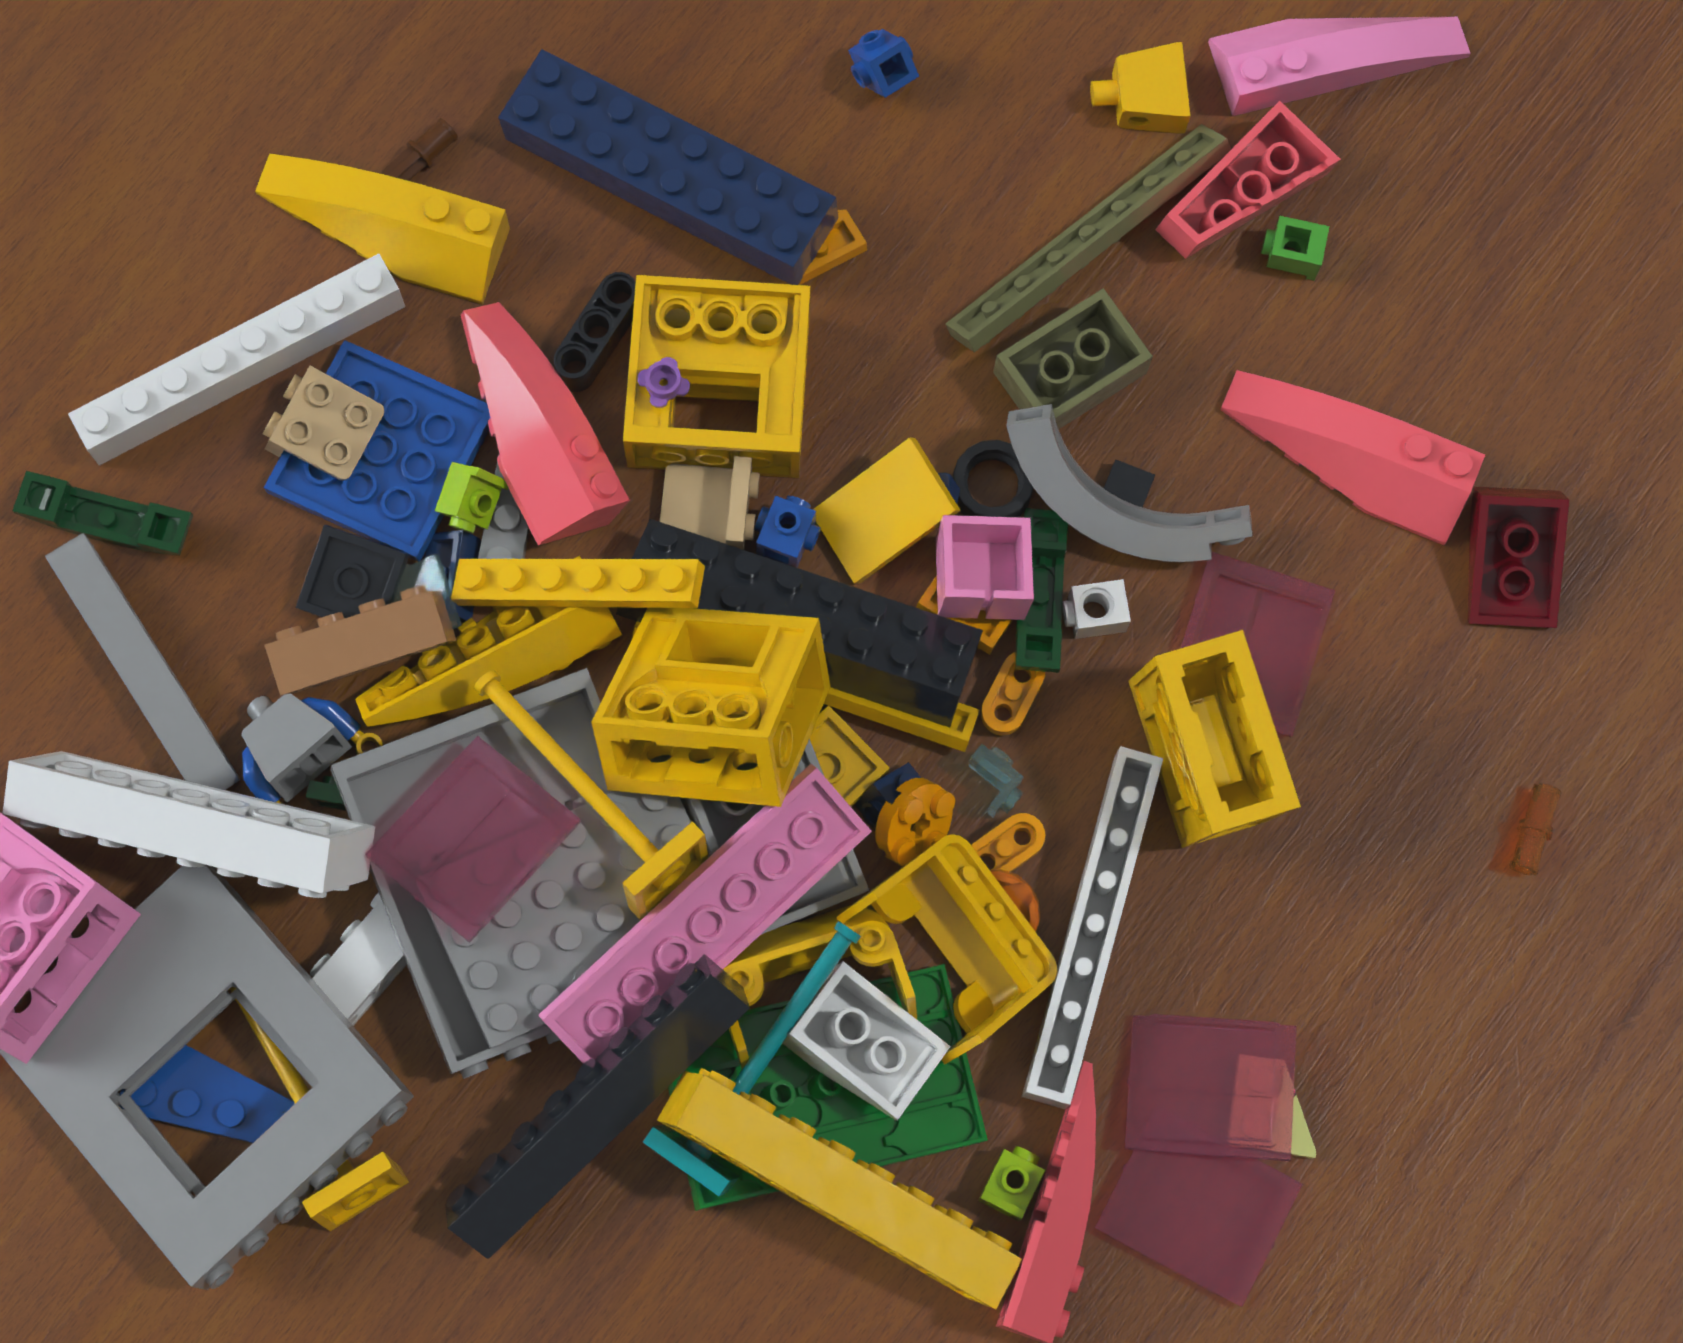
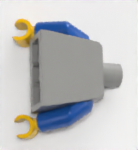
(295, 743)

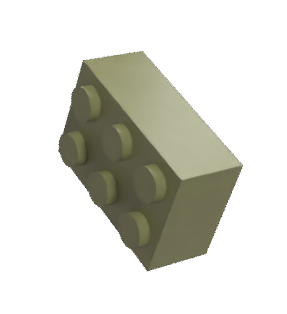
(1074, 360)

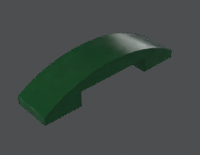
(102, 516)
(1041, 632)

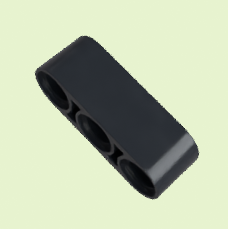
(596, 351)

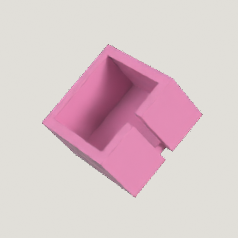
(984, 567)

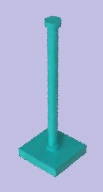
(697, 1160)

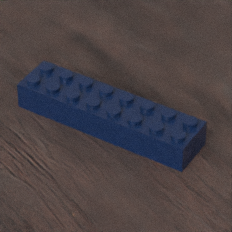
(669, 167)

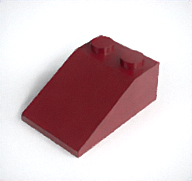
(1516, 556)

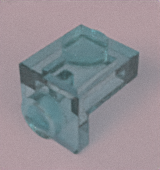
(996, 769)

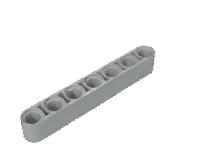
(141, 664)

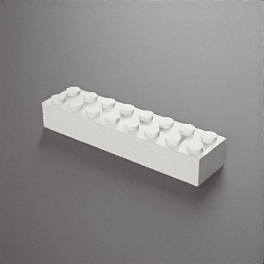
(189, 822)

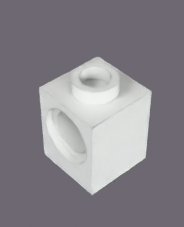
(1110, 596)

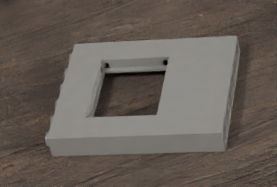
(390, 778)
(143, 1009)

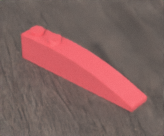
(540, 432)
(1364, 454)
(1056, 1226)

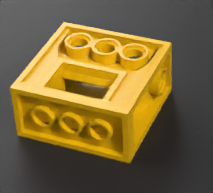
(730, 346)
(715, 691)
(1215, 739)

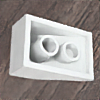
(866, 1042)

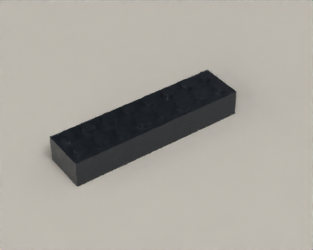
(869, 641)

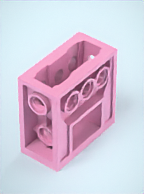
(39, 909)

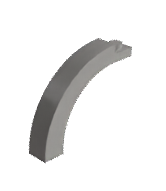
(1104, 515)

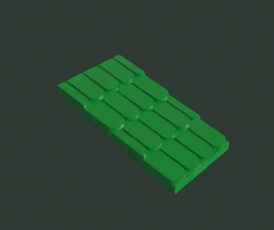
(937, 1120)

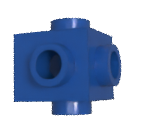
(882, 62)
(786, 530)

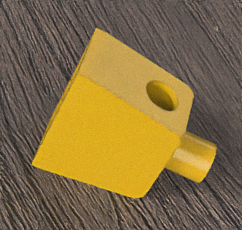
(1147, 90)

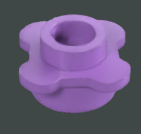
(668, 370)

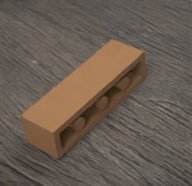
(360, 641)

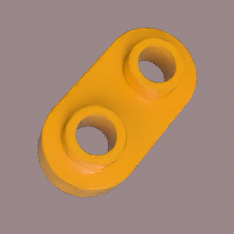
(1012, 695)
(1003, 849)

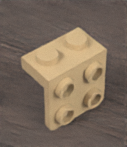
(324, 423)
(711, 500)

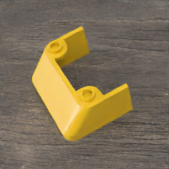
(973, 928)
(799, 947)

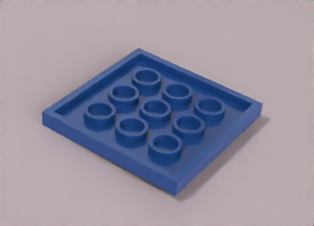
(405, 462)

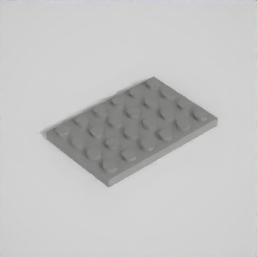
(557, 919)

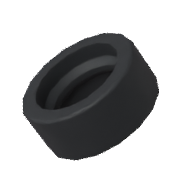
(998, 451)

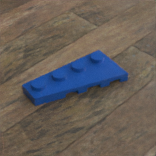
(209, 1098)

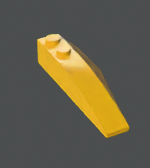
(415, 228)
(511, 640)

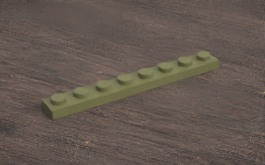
(1088, 237)

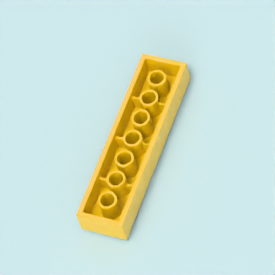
(842, 1190)

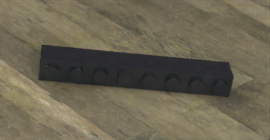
(595, 1106)

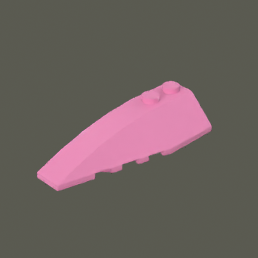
(1324, 55)

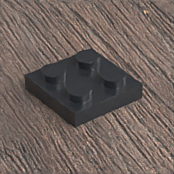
(349, 573)

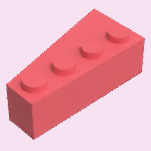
(1254, 176)

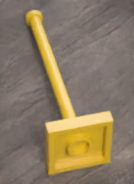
(662, 868)
(354, 1188)

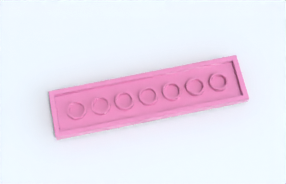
(711, 911)

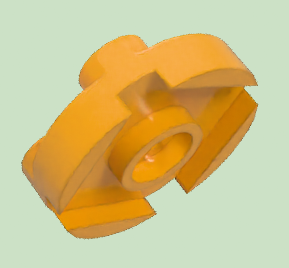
(918, 803)

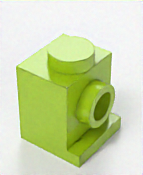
(469, 497)
(1000, 1195)

